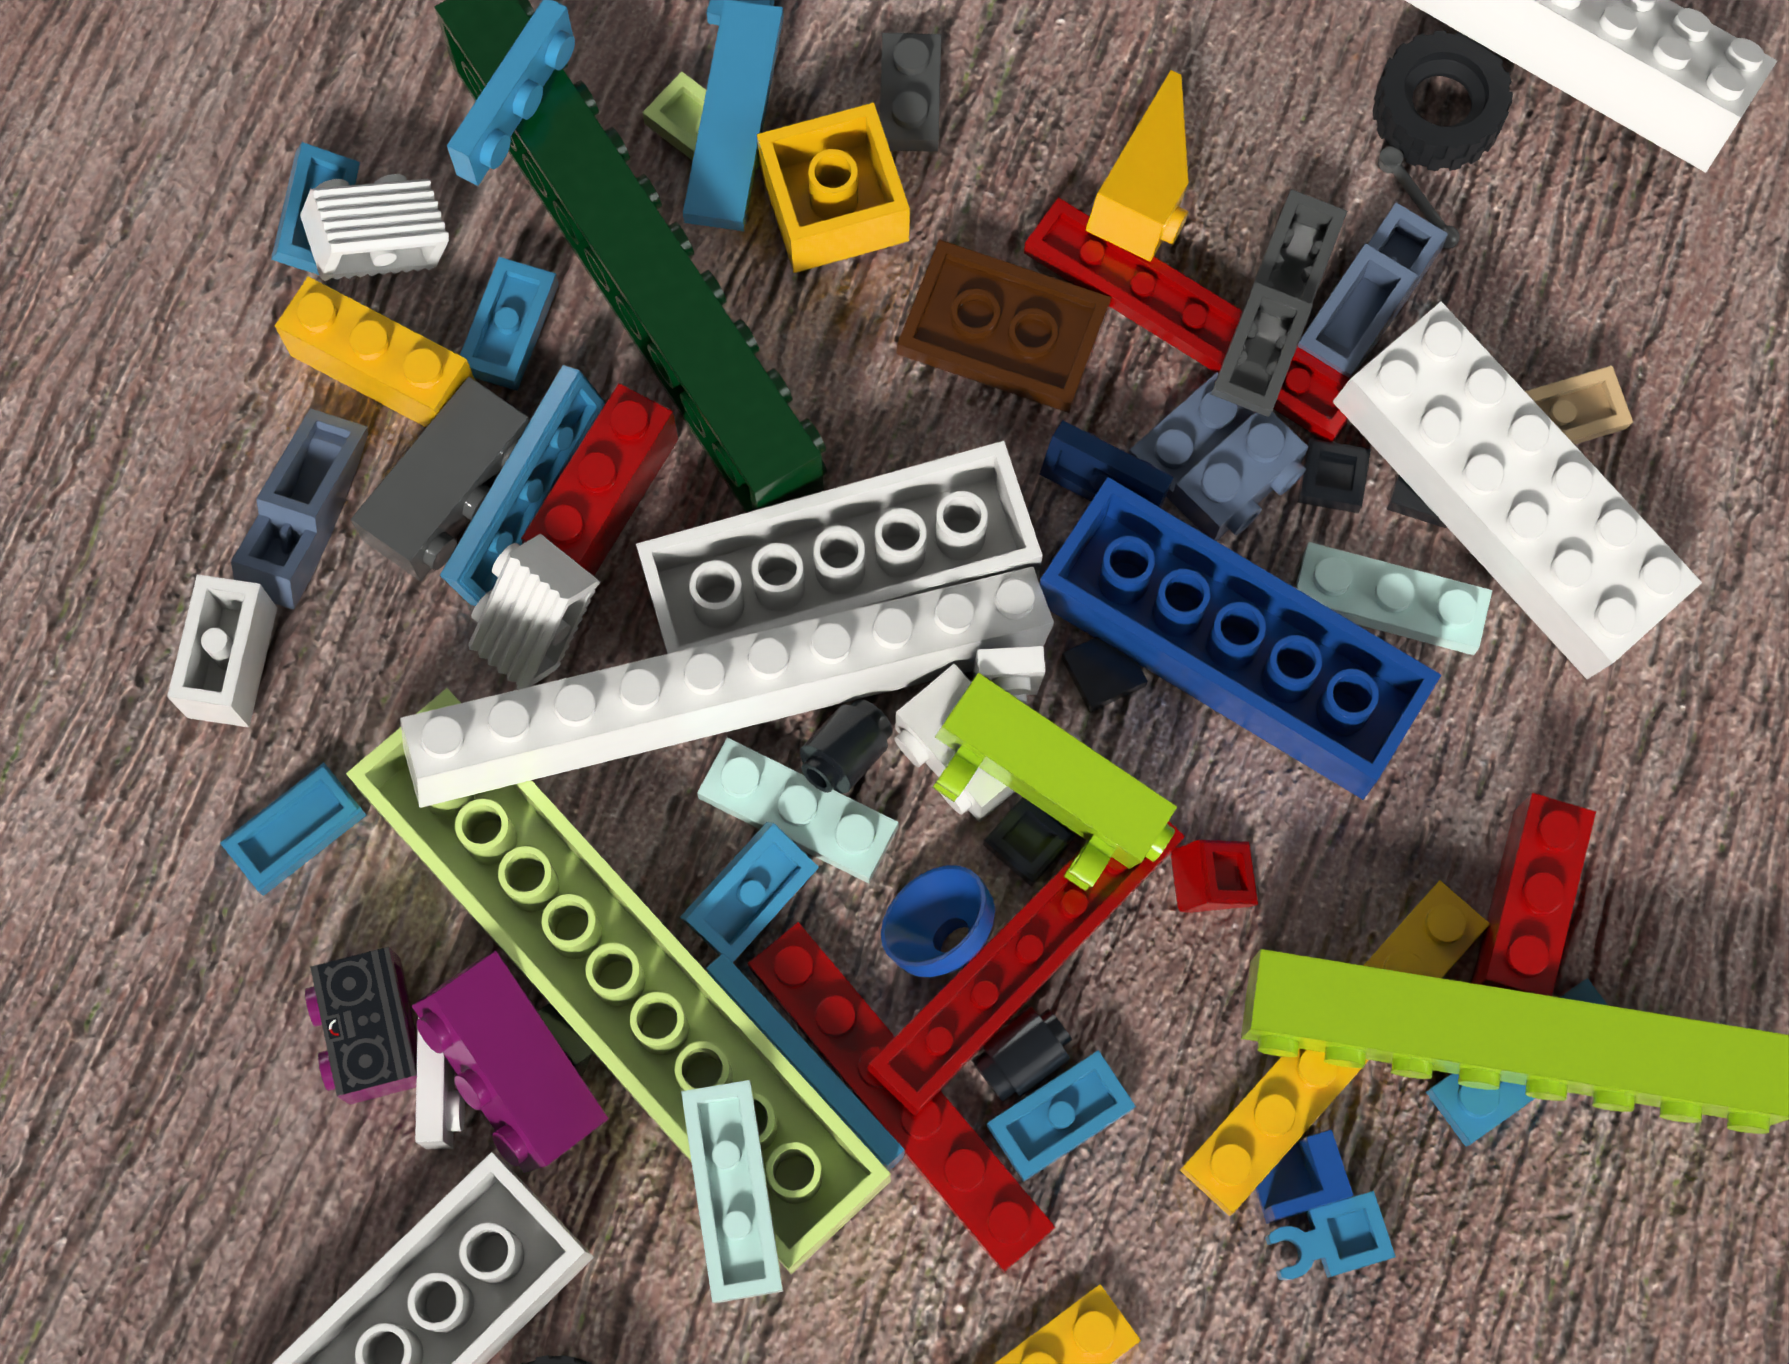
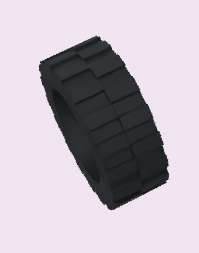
(1457, 59)

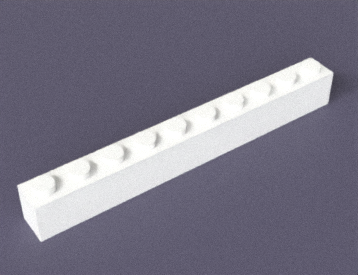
(717, 687)

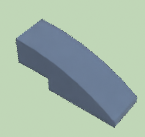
(1373, 290)
(300, 507)

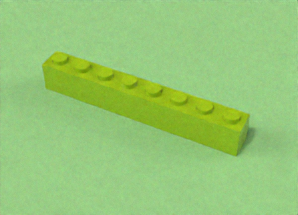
(1517, 1039)

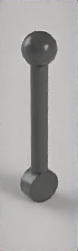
(1391, 162)

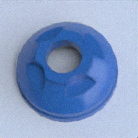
(930, 911)

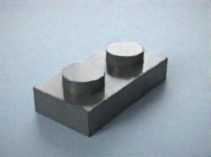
(910, 91)

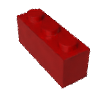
(606, 478)
(1534, 896)

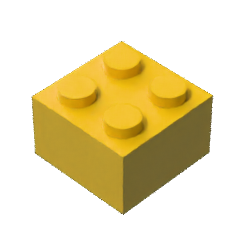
(834, 187)

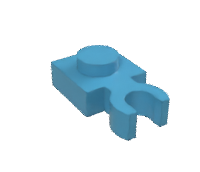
(1341, 1235)

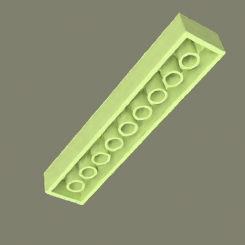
(626, 985)

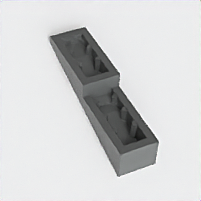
(1279, 303)

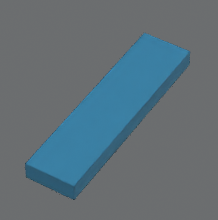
(733, 115)
(524, 482)
(806, 1062)

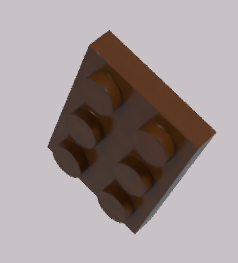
(1003, 326)

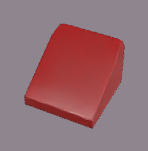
(1213, 875)

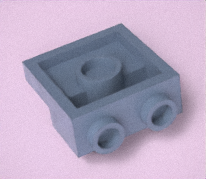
(1222, 460)

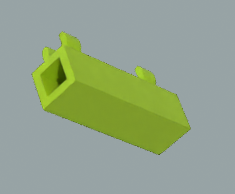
(1058, 776)

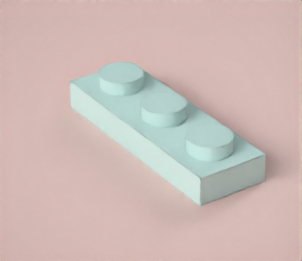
(1396, 598)
(816, 821)
(731, 1191)

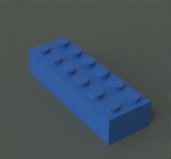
(1237, 638)

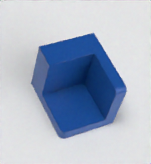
(1304, 1179)

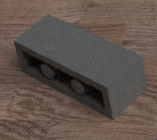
(441, 480)

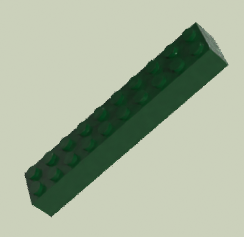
(645, 270)

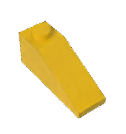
(1146, 186)

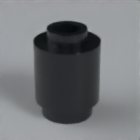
(845, 746)
(1023, 1053)

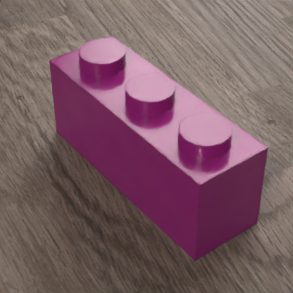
(508, 1064)

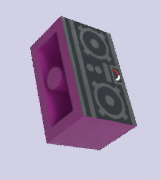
(364, 1025)

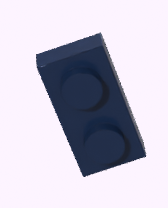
(1084, 462)

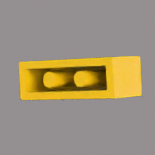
(370, 352)

